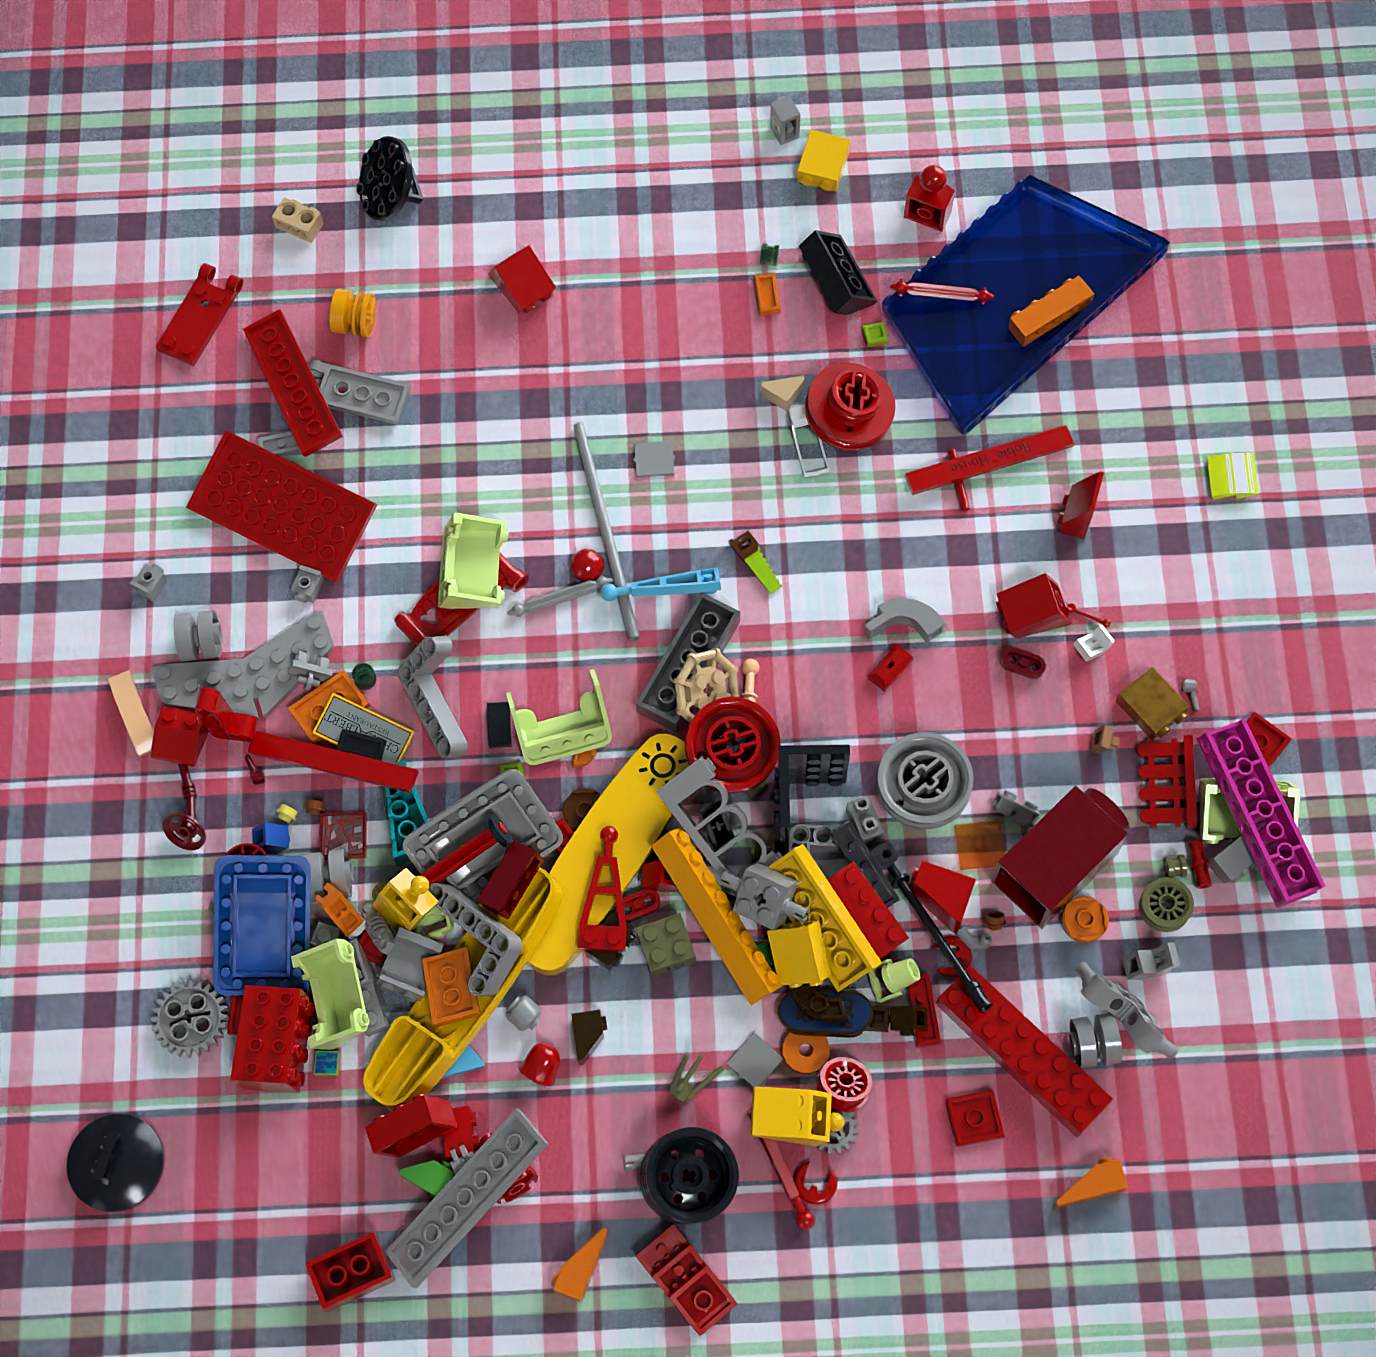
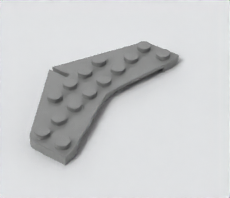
(244, 681)

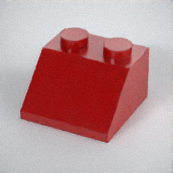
(178, 737)

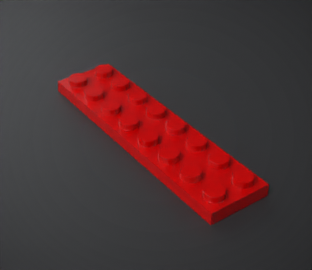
(292, 383)

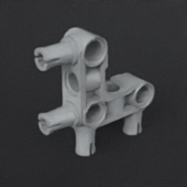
(1128, 1009)

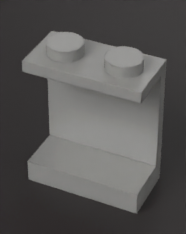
(404, 966)

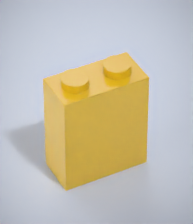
(823, 160)
(799, 954)

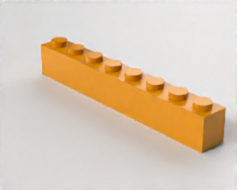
(716, 916)

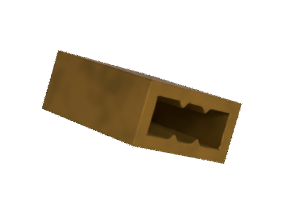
(1153, 704)

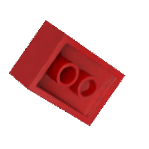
(1080, 506)

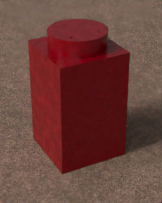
(1061, 854)

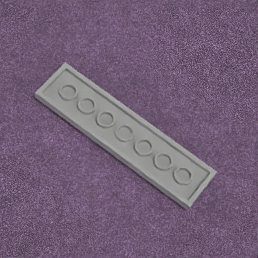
(466, 1198)

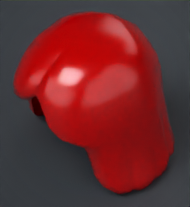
(541, 1064)

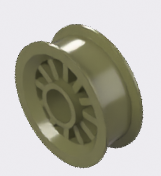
(1182, 892)

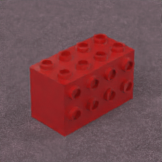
(272, 1039)

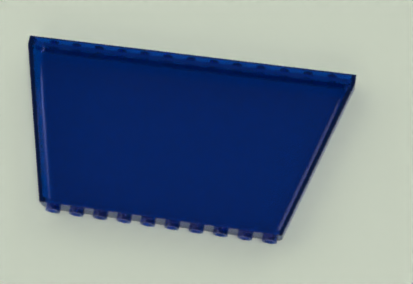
(1019, 253)

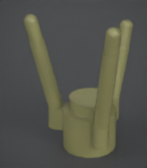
(681, 1087)

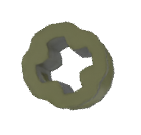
(756, 847)

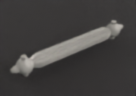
(559, 596)

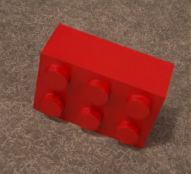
(410, 1126)
(350, 1271)

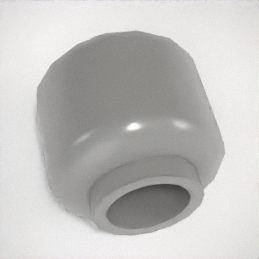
(523, 1013)

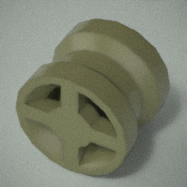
(1175, 866)

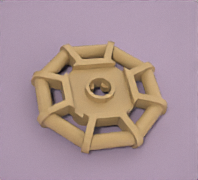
(701, 676)

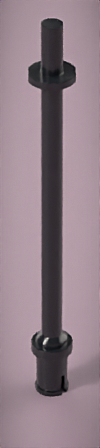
(972, 988)

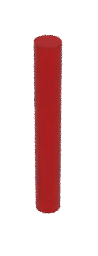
(960, 487)

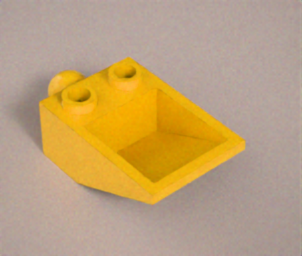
(405, 901)
(793, 1115)

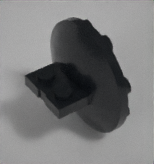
(387, 179)
(115, 1163)

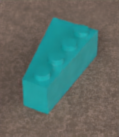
(405, 816)

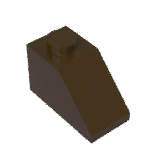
(588, 1033)

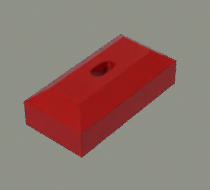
(882, 675)

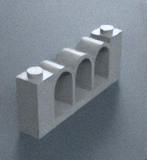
(687, 782)

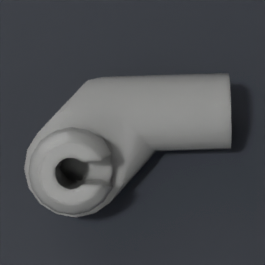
(974, 942)

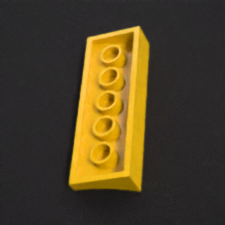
(845, 945)

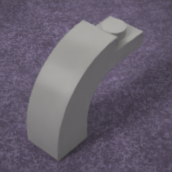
(907, 612)

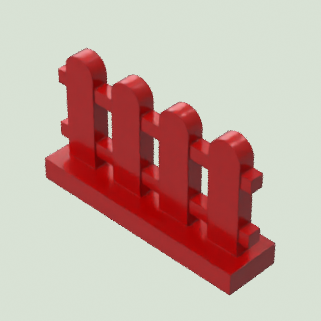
(1169, 793)

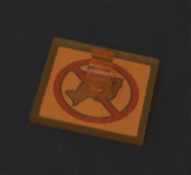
(979, 844)

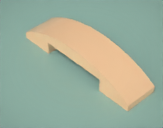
(132, 712)

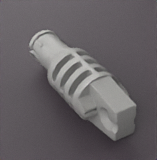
(378, 929)

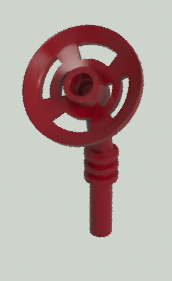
(187, 826)

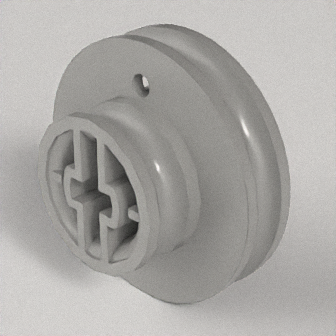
(920, 759)

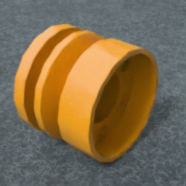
(351, 312)

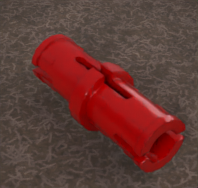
(1199, 864)

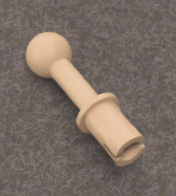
(750, 668)

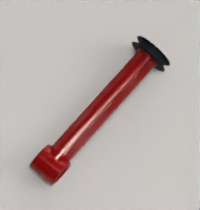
(467, 852)

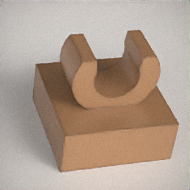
(1104, 740)

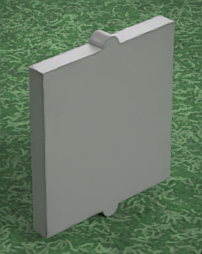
(654, 459)
(755, 1061)

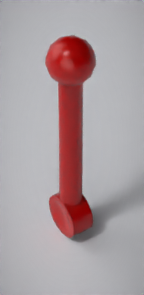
(1072, 608)

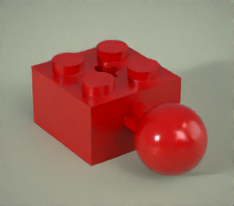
(930, 199)

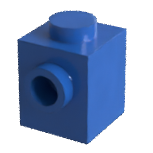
(271, 837)

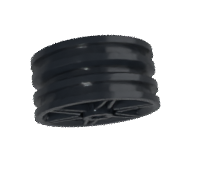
(716, 1157)

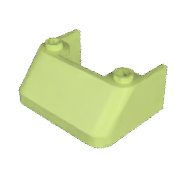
(566, 733)

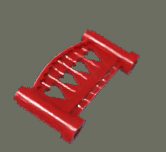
(451, 619)

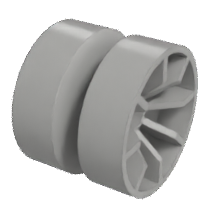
(205, 634)
(337, 873)
(1095, 1040)

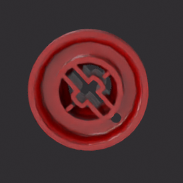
(843, 419)
(739, 723)

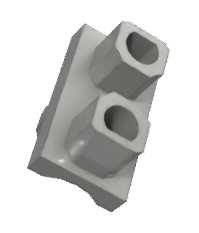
(310, 673)

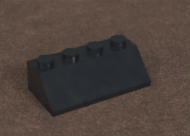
(837, 272)

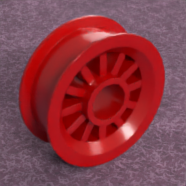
(847, 1081)

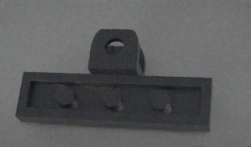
(868, 859)

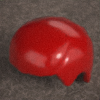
(586, 565)

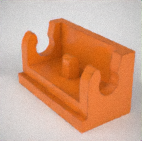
(340, 910)

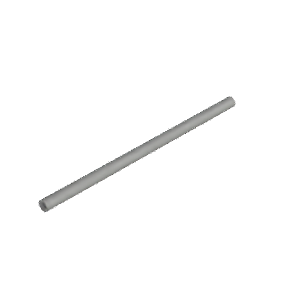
(605, 529)

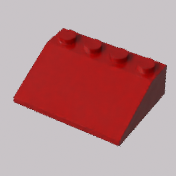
(868, 910)

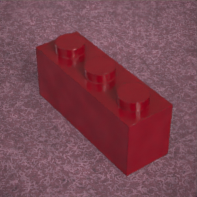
(510, 879)

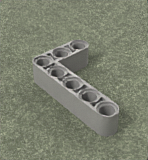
(427, 698)
(811, 843)
(485, 972)

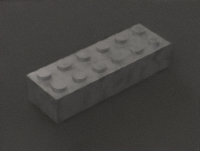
(705, 627)

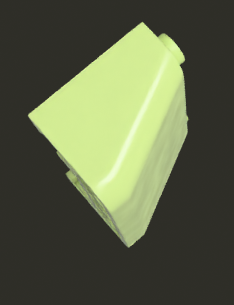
(471, 562)
(1216, 817)
(335, 993)

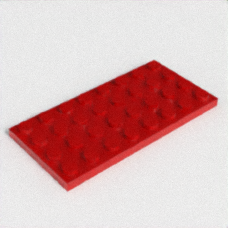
(281, 506)

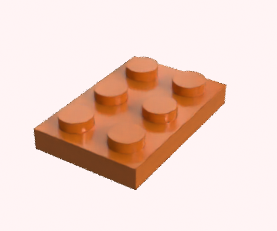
(311, 706)
(447, 987)

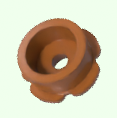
(314, 806)
(995, 920)

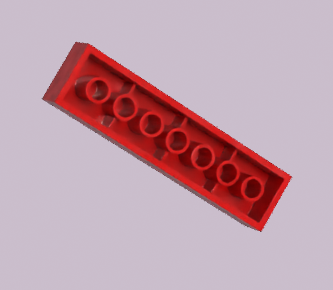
(1027, 1055)

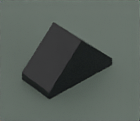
(719, 828)

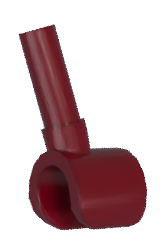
(256, 776)

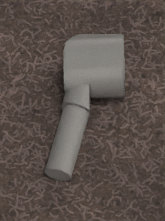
(1191, 686)

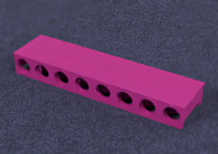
(1261, 813)

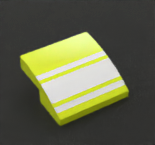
(1232, 475)

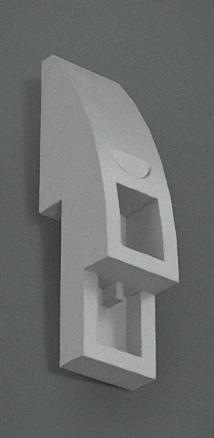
(371, 992)

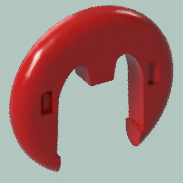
(964, 954)
(811, 1196)

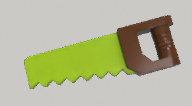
(755, 561)

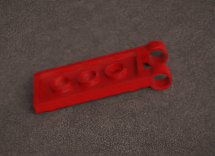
(195, 324)

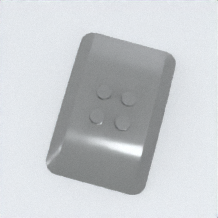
(507, 798)

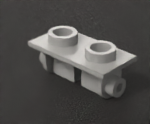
(1008, 803)

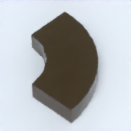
(819, 1006)

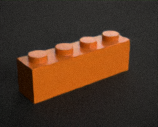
(1050, 310)

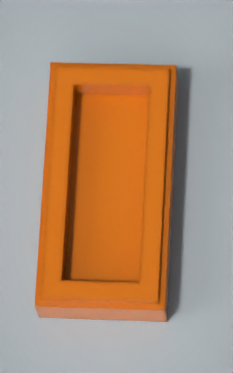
(767, 294)

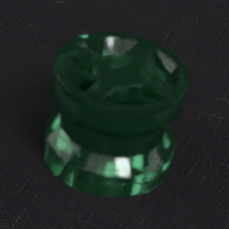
(769, 254)
(367, 680)

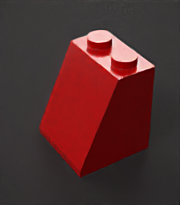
(523, 280)
(1033, 607)
(942, 892)

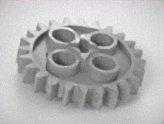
(186, 998)

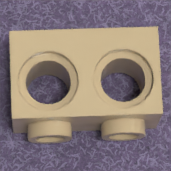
(296, 223)

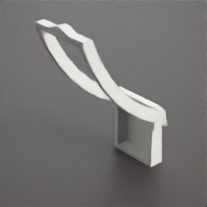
(799, 419)

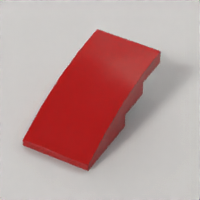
(686, 1279)

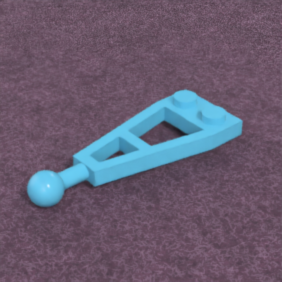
(707, 583)

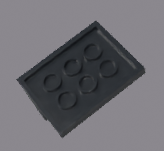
(804, 766)

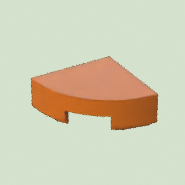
(583, 758)

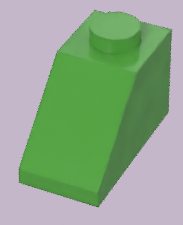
(429, 1176)

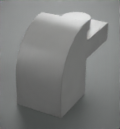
(1151, 963)

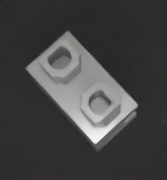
(865, 820)

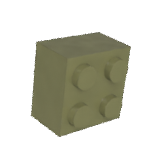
(666, 945)

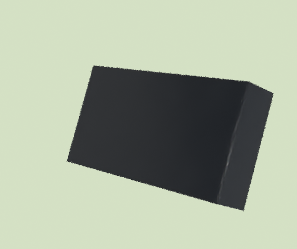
(499, 725)
(361, 744)

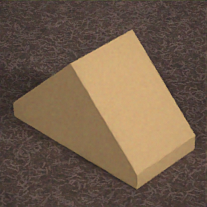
(783, 391)

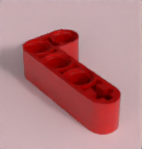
(221, 720)

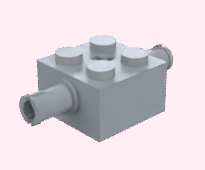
(765, 896)

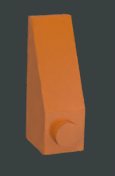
(1100, 1181)
(577, 1272)

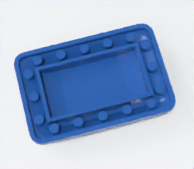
(260, 921)

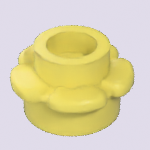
(286, 813)

